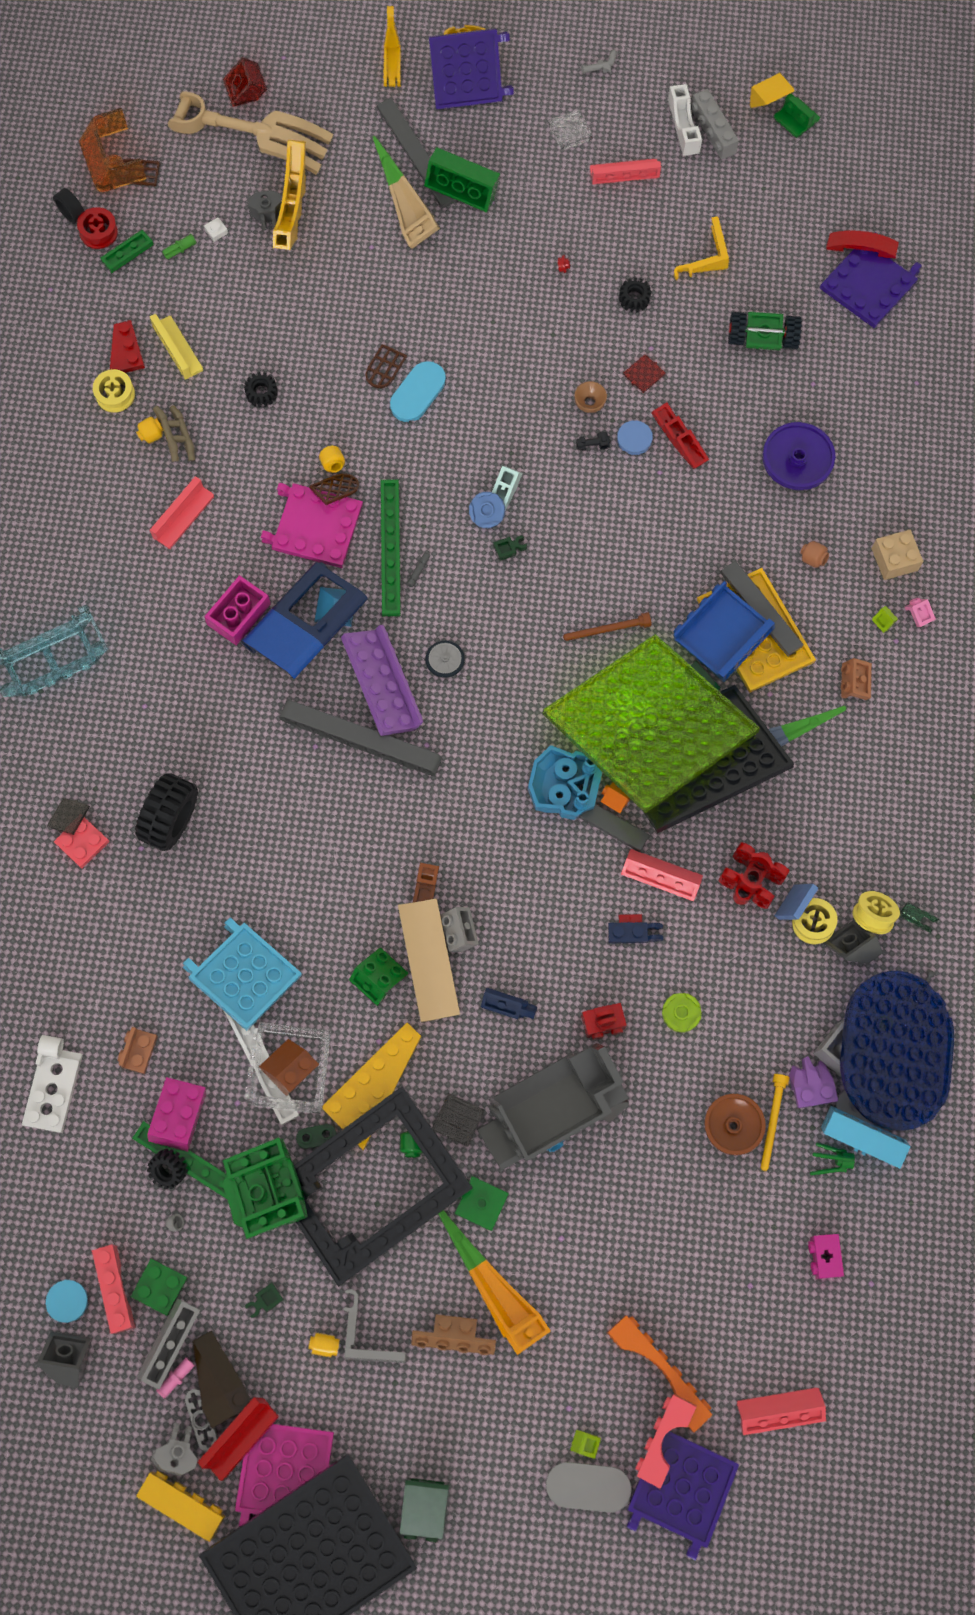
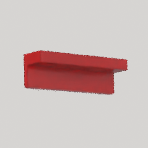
(239, 1438)

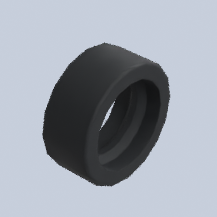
(68, 205)

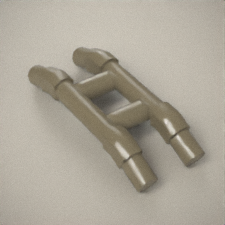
(173, 440)

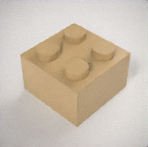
(897, 554)

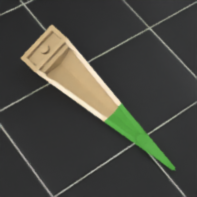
(414, 216)

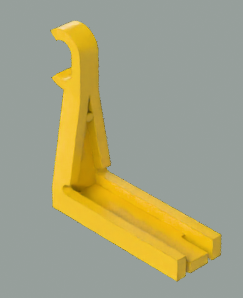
(392, 52)
(712, 263)

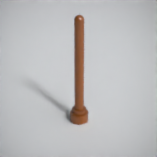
(643, 621)

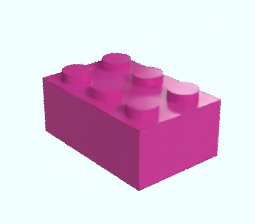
(237, 610)
(176, 1114)

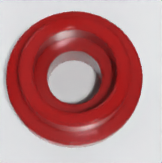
(563, 264)

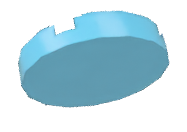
(66, 1301)

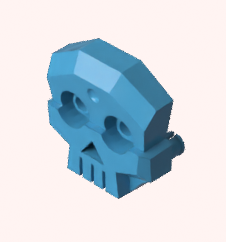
(549, 780)

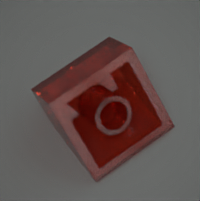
(244, 82)

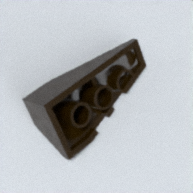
(218, 1382)

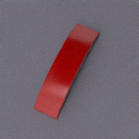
(863, 240)

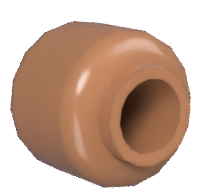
(814, 554)

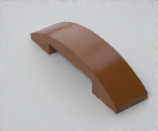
(426, 882)

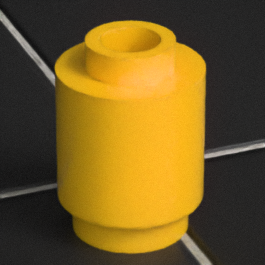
(324, 1345)

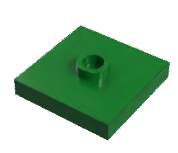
(482, 1204)

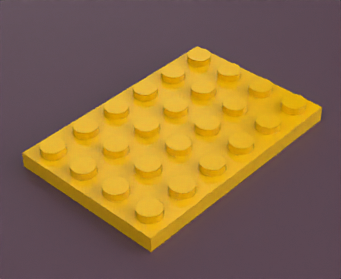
(768, 660)

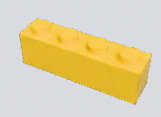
(180, 1505)

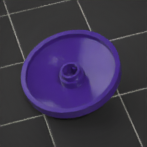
(798, 456)

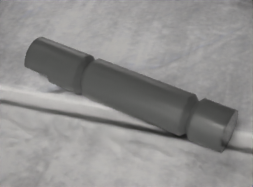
(417, 571)

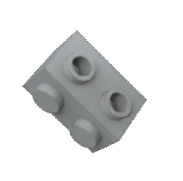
(459, 929)

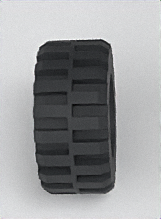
(166, 812)

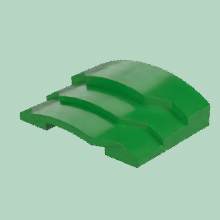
(263, 1188)

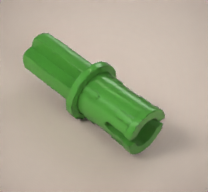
(179, 246)

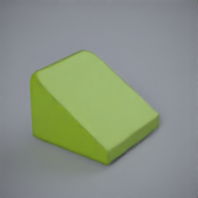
(585, 1444)

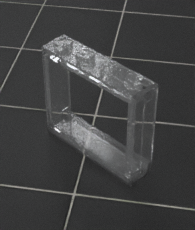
(288, 1104)

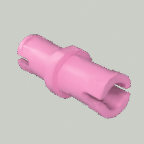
(175, 1377)

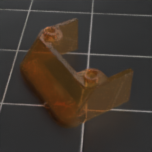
(108, 171)

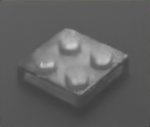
(570, 129)

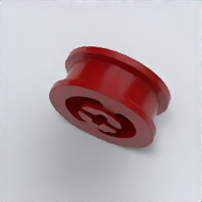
(99, 236)

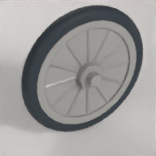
(445, 659)

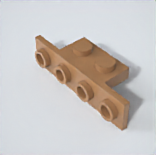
(454, 1334)

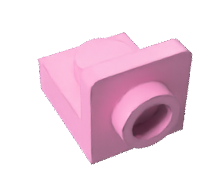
(921, 611)

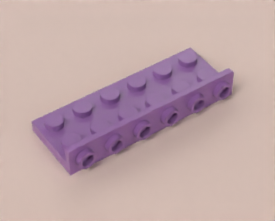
(382, 681)

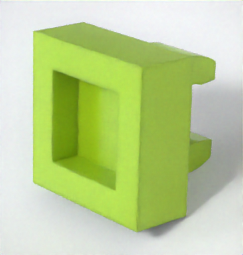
(884, 619)

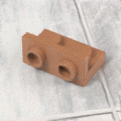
(856, 679)
(137, 1050)

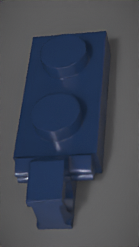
(507, 1004)

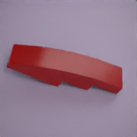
(680, 436)

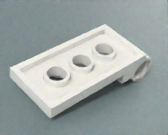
(50, 1054)

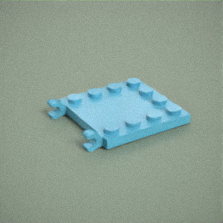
(243, 975)

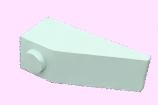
(507, 484)

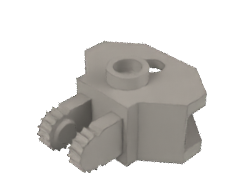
(177, 1452)

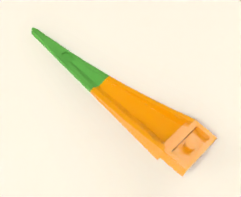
(511, 1312)

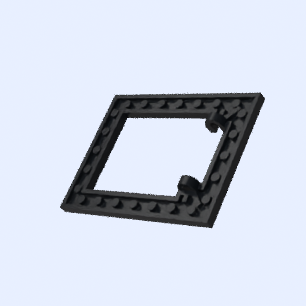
(347, 1261)

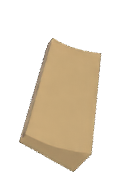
(428, 960)

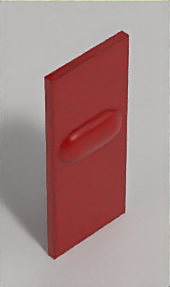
(630, 918)

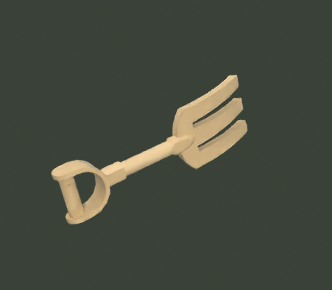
(265, 131)

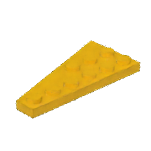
(373, 1080)

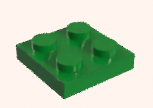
(159, 1287)

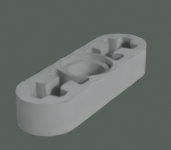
(200, 1437)

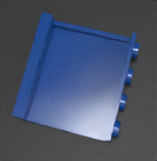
(723, 631)

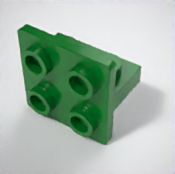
(796, 116)

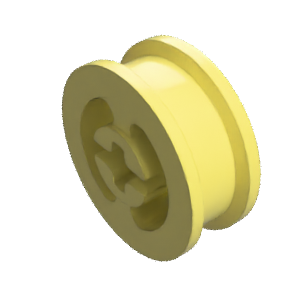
(110, 382)
(876, 912)
(827, 924)

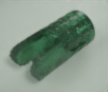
(915, 915)

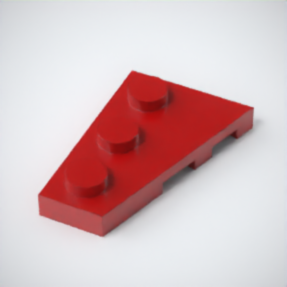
(125, 349)

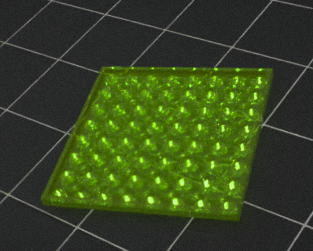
(650, 722)

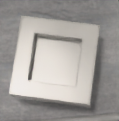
(216, 229)

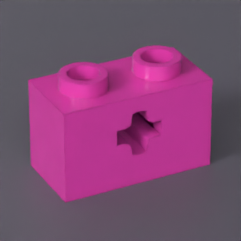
(831, 1246)

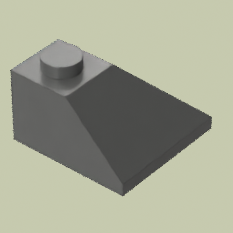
(855, 944)
(65, 1358)

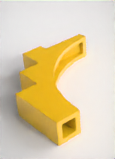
(286, 228)

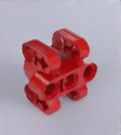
(746, 856)

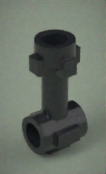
(602, 440)

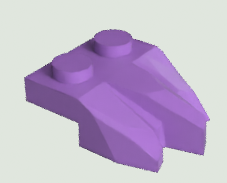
(812, 1084)

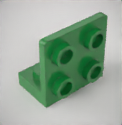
(377, 975)

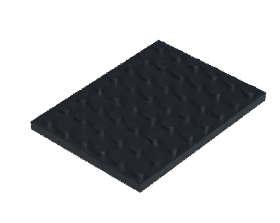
(740, 770)
(311, 1551)

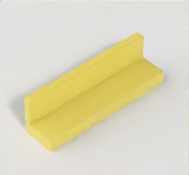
(176, 346)

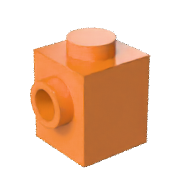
(614, 797)

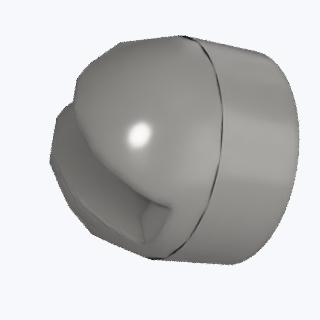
(176, 1225)

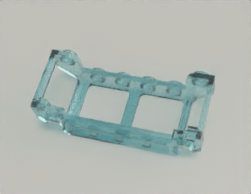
(43, 644)

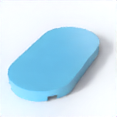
(417, 391)

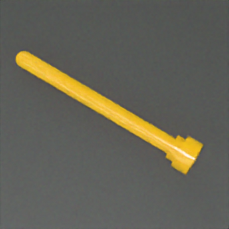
(780, 1083)

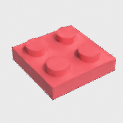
(83, 844)

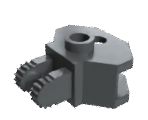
(265, 209)

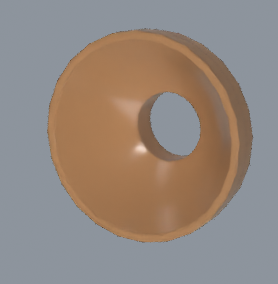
(590, 390)

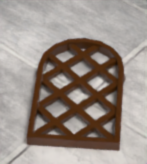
(313, 487)

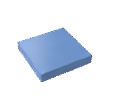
(796, 902)

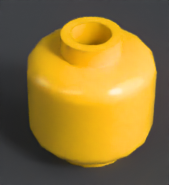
(149, 430)
(332, 459)

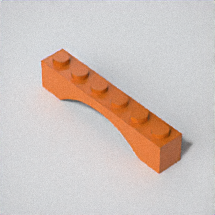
(629, 1337)

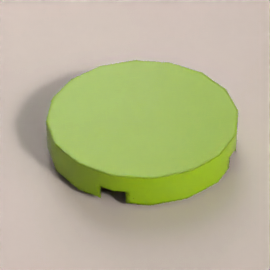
(681, 1012)

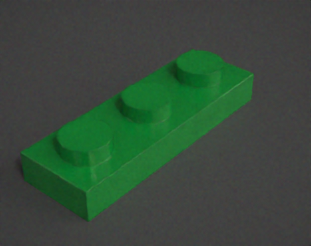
(126, 251)

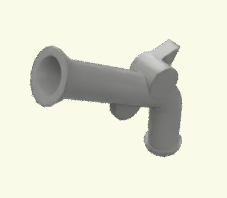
(601, 65)

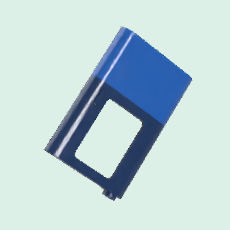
(291, 641)

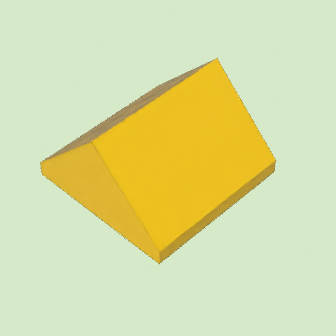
(769, 91)

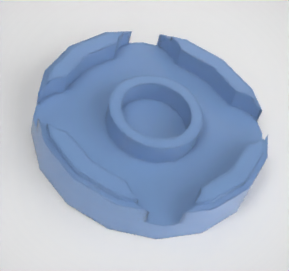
(634, 437)
(487, 510)

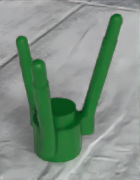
(843, 1159)

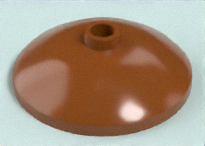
(748, 1120)

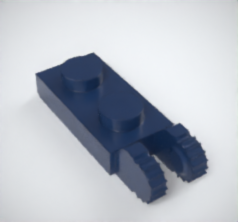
(633, 932)

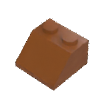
(288, 1066)

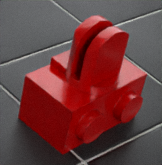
(603, 1021)

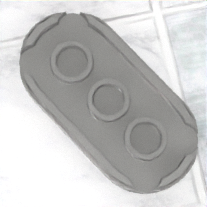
(588, 1487)

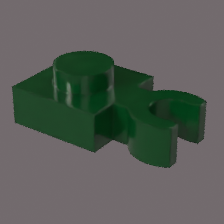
(507, 548)
(267, 1299)

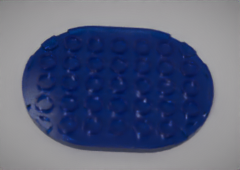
(897, 1051)

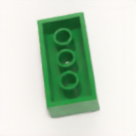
(461, 179)

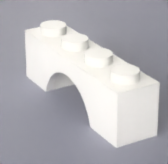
(688, 134)

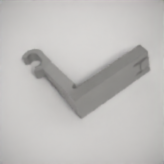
(365, 1355)

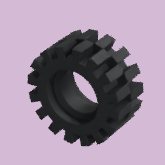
(634, 286)
(260, 380)
(160, 1175)

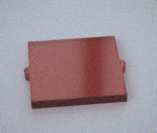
(644, 373)

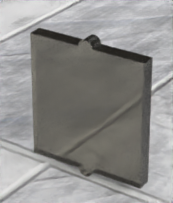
(68, 816)

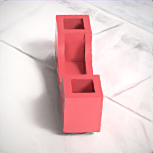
(112, 1290)
(654, 1466)

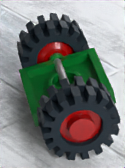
(764, 330)

